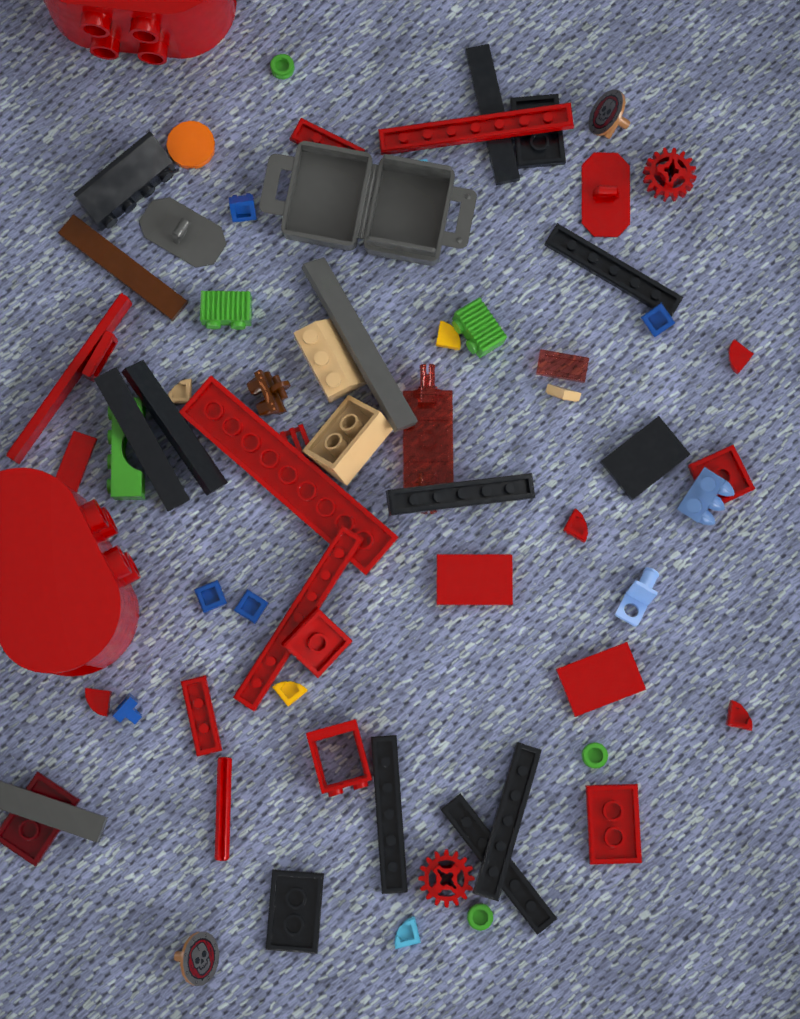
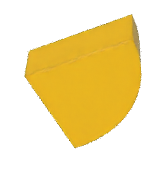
(448, 337)
(289, 691)

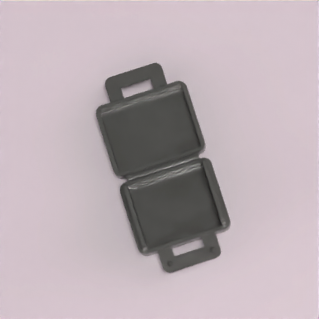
(345, 198)

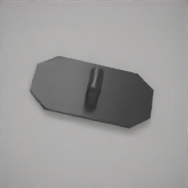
(182, 232)

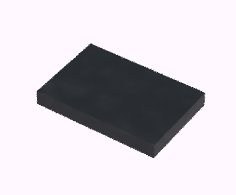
(541, 148)
(645, 458)
(294, 911)

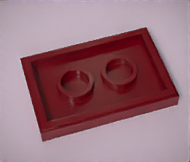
(29, 837)

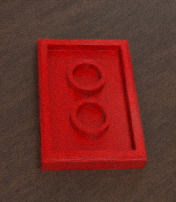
(474, 579)
(600, 679)
(613, 824)

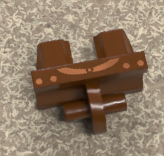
(272, 390)

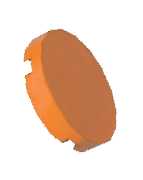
(191, 145)

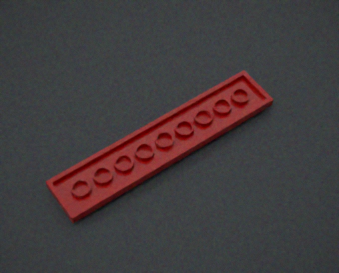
(285, 471)

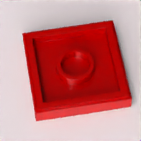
(728, 466)
(316, 642)

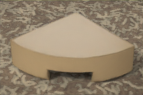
(181, 392)
(563, 393)

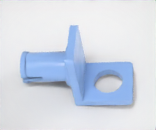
(640, 595)

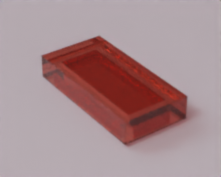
(562, 366)

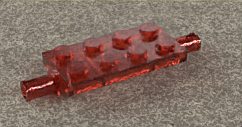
(430, 441)

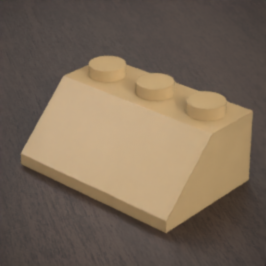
(329, 359)
(348, 439)

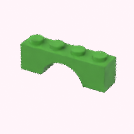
(125, 481)

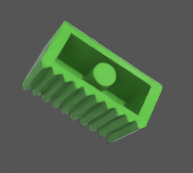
(226, 309)
(478, 328)

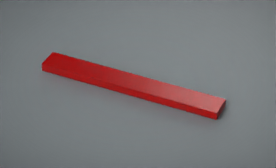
(476, 129)
(67, 381)
(311, 595)

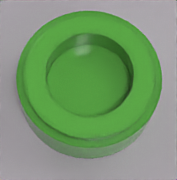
(282, 66)
(594, 755)
(480, 916)

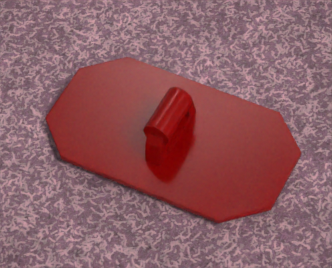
(605, 194)

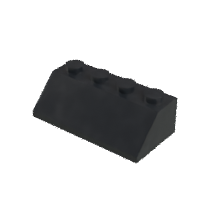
(125, 182)

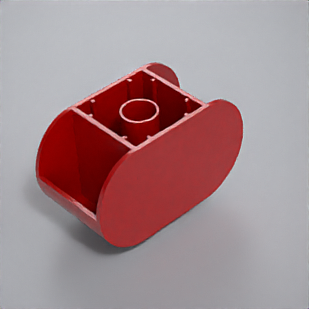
(144, 26)
(61, 580)

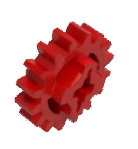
(680, 172)
(437, 886)

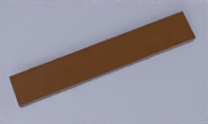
(123, 267)

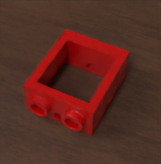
(327, 732)

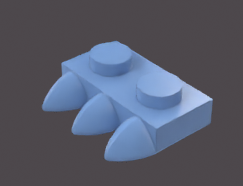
(704, 496)

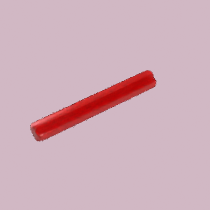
(223, 808)

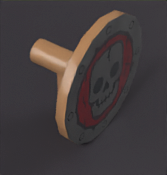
(608, 114)
(198, 958)

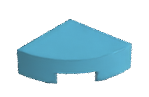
(407, 934)

